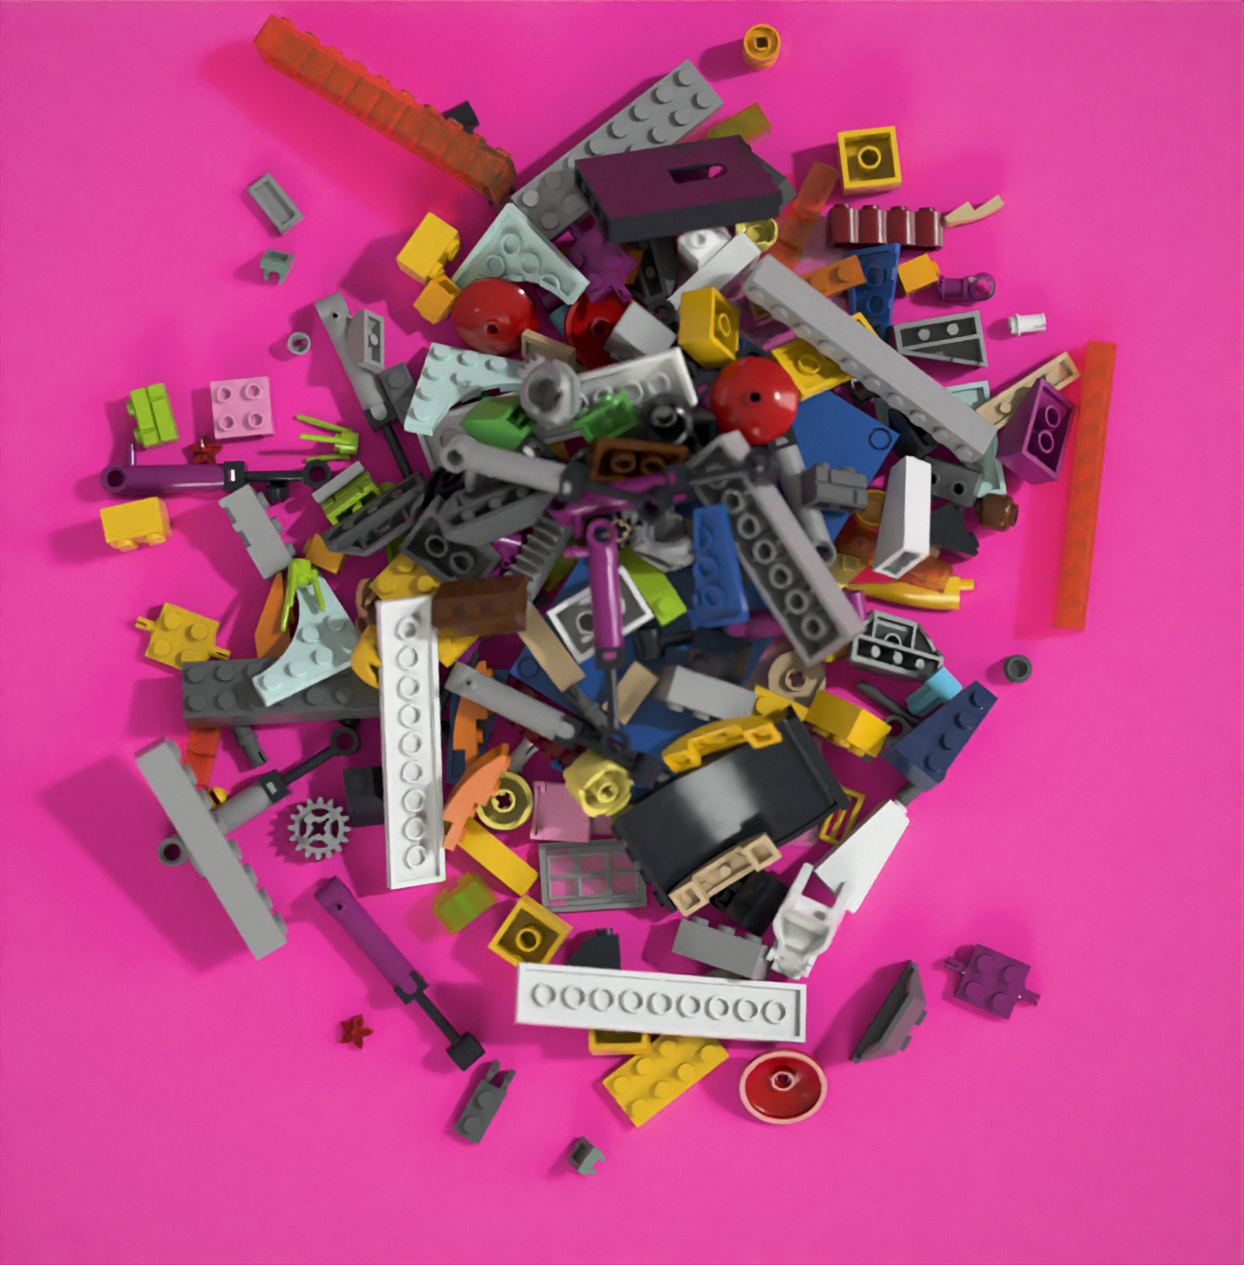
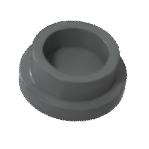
(1017, 668)

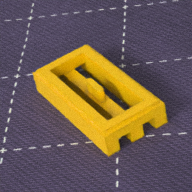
(831, 839)

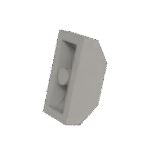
(366, 340)

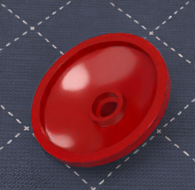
(495, 303)
(580, 325)
(758, 421)
(786, 1097)

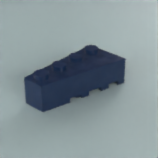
(936, 742)

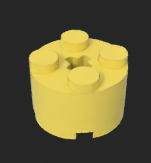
(598, 784)
(515, 815)

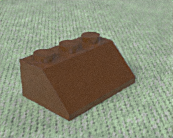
(625, 459)
(480, 606)

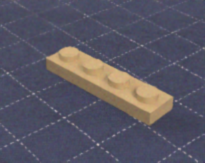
(1001, 408)

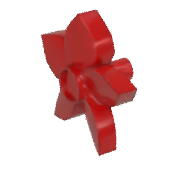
(205, 450)
(355, 1031)

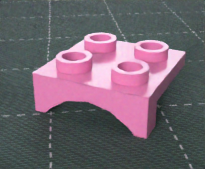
(242, 408)
(558, 815)

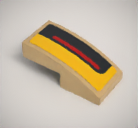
(967, 215)

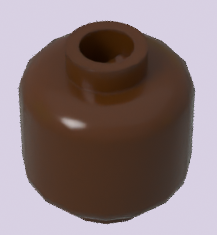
(997, 512)

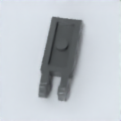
(483, 1105)

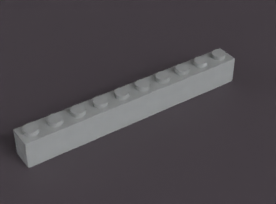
(868, 359)

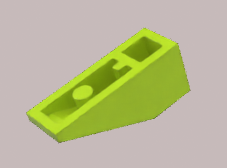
(653, 587)

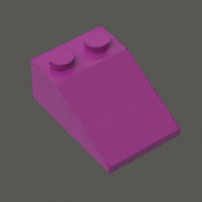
(1037, 434)

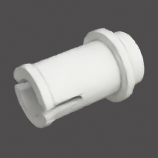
(1026, 323)
(521, 755)

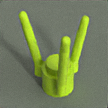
(345, 442)
(298, 577)

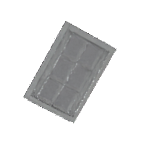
(589, 876)

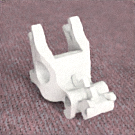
(805, 927)

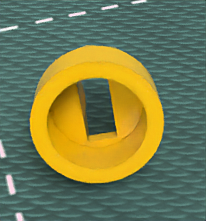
(220, 793)

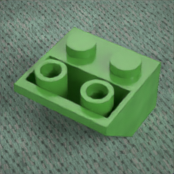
(499, 422)

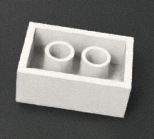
(574, 617)

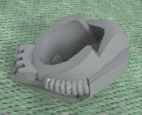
(549, 391)
(674, 545)

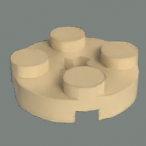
(792, 663)

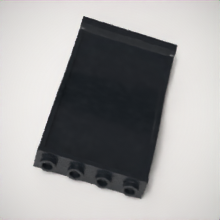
(727, 800)

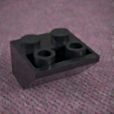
(950, 535)
(752, 900)

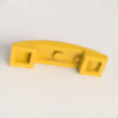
(687, 750)
(497, 857)

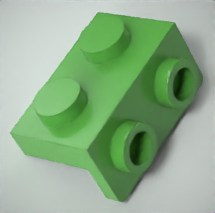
(608, 418)

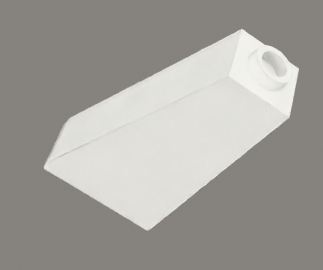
(700, 246)
(722, 271)
(905, 518)
(863, 851)

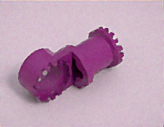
(965, 288)

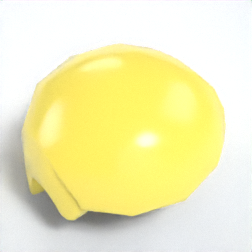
(761, 233)

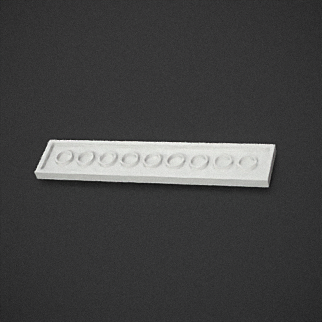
(638, 378)
(410, 742)
(660, 1003)

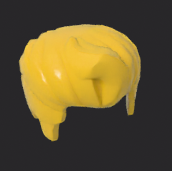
(365, 657)

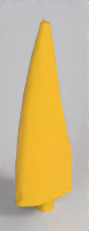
(916, 596)

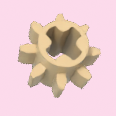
(623, 525)

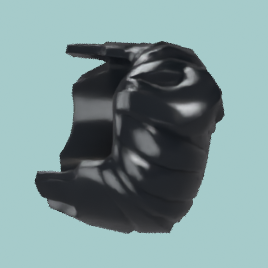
(667, 418)

